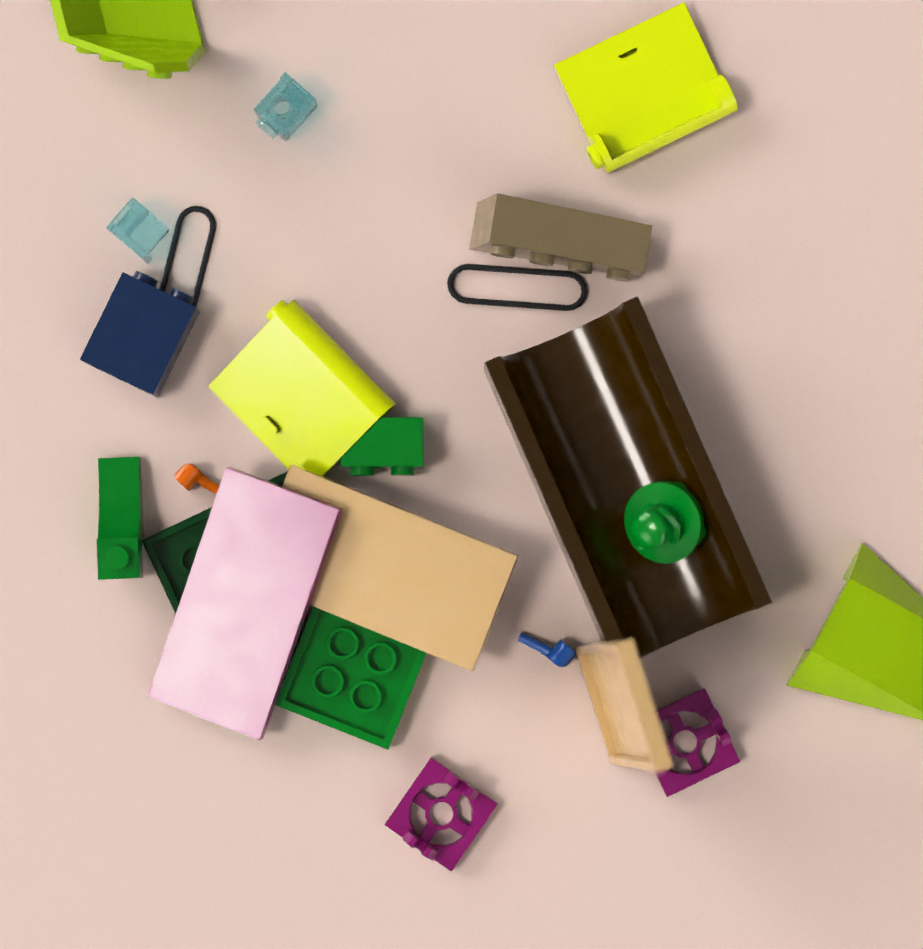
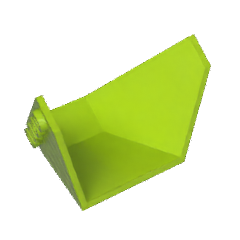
(139, 33)

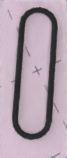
(183, 214)
(579, 279)

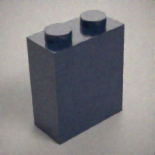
(141, 332)

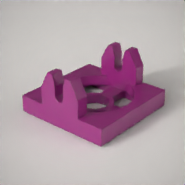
(724, 755)
(401, 822)

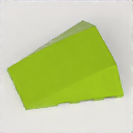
(869, 642)

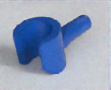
(560, 654)

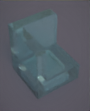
(138, 229)

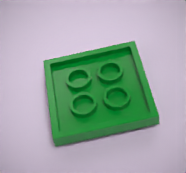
(350, 678)

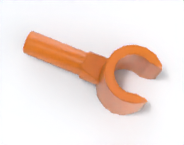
(189, 475)

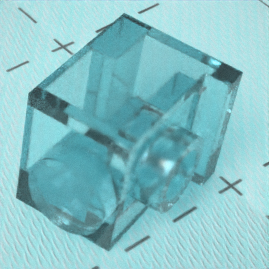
(300, 108)

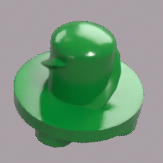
(664, 521)

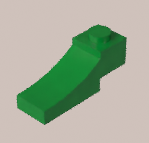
(120, 519)

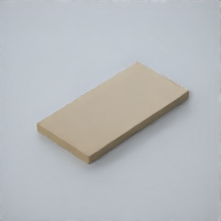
(407, 573)
(623, 705)

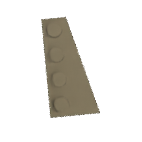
(560, 236)

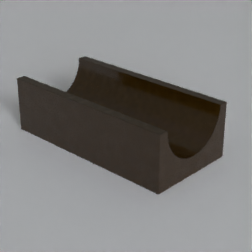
(595, 426)

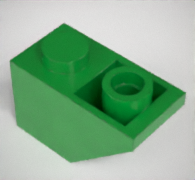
(389, 444)

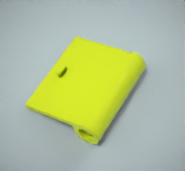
(647, 96)
(304, 387)

